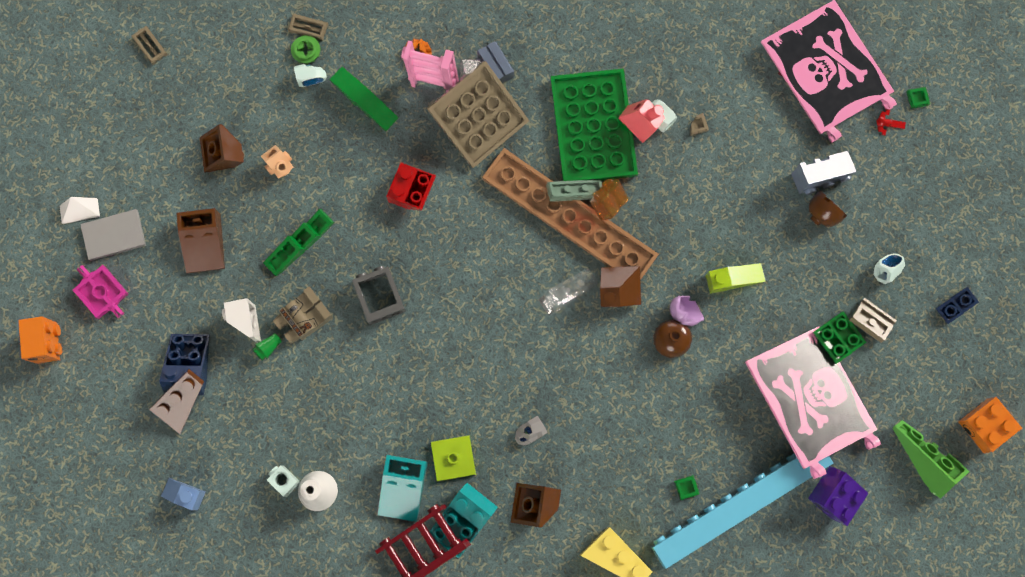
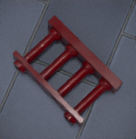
(439, 555)

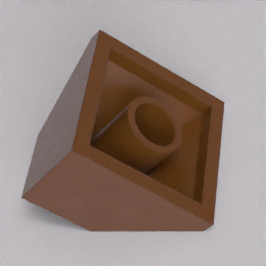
(220, 150)
(620, 286)
(534, 504)

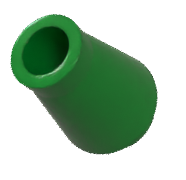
(266, 347)

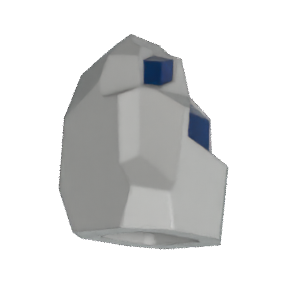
(530, 431)

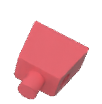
(642, 118)

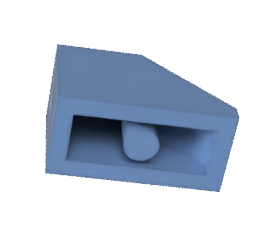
(183, 494)

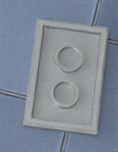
(113, 235)

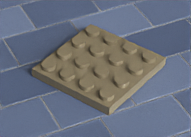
(478, 114)

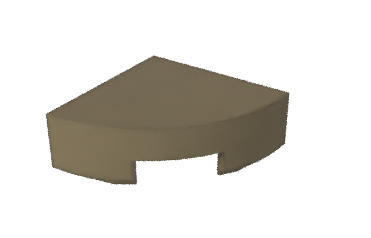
(699, 125)

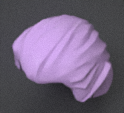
(685, 311)

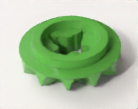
(299, 45)

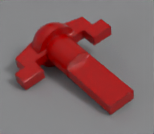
(881, 122)

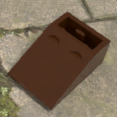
(201, 240)

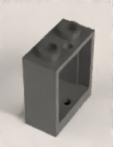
(384, 313)

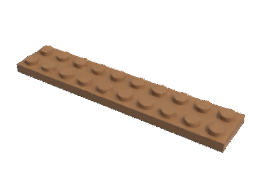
(570, 218)

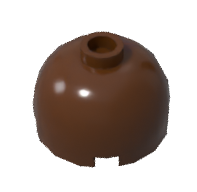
(825, 211)
(672, 338)

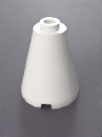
(324, 491)

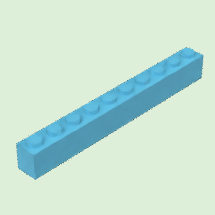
(732, 510)

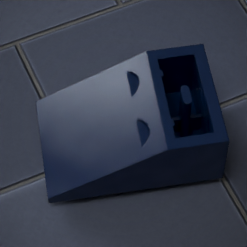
(185, 353)

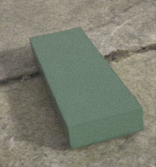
(572, 190)

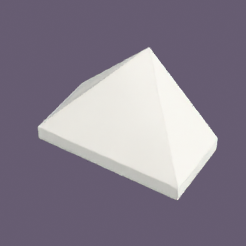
(79, 209)

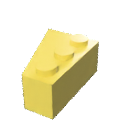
(614, 555)

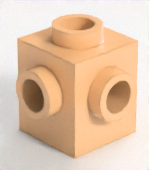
(277, 162)

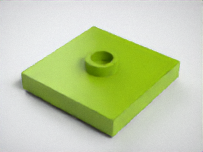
(453, 458)

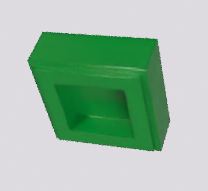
(918, 97)
(686, 487)

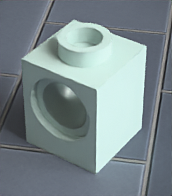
(289, 486)

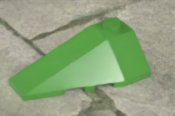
(937, 471)

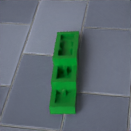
(363, 98)
(298, 243)

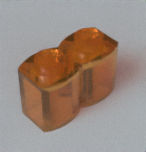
(609, 199)

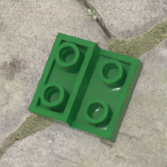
(839, 337)

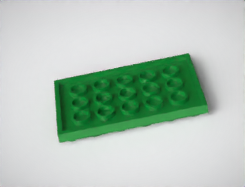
(589, 128)

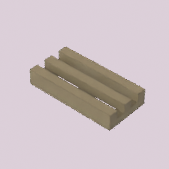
(305, 33)
(158, 57)

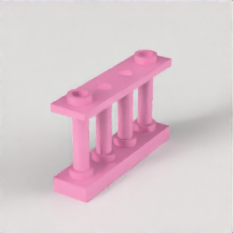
(430, 68)

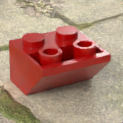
(410, 187)

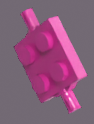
(100, 291)

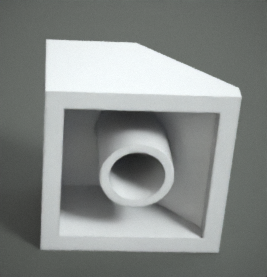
(243, 317)

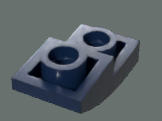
(957, 305)

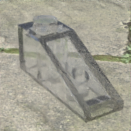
(568, 291)

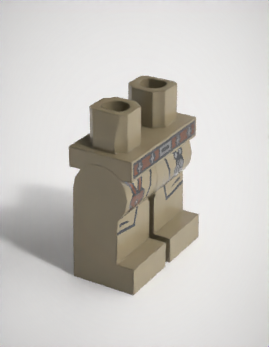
(303, 315)

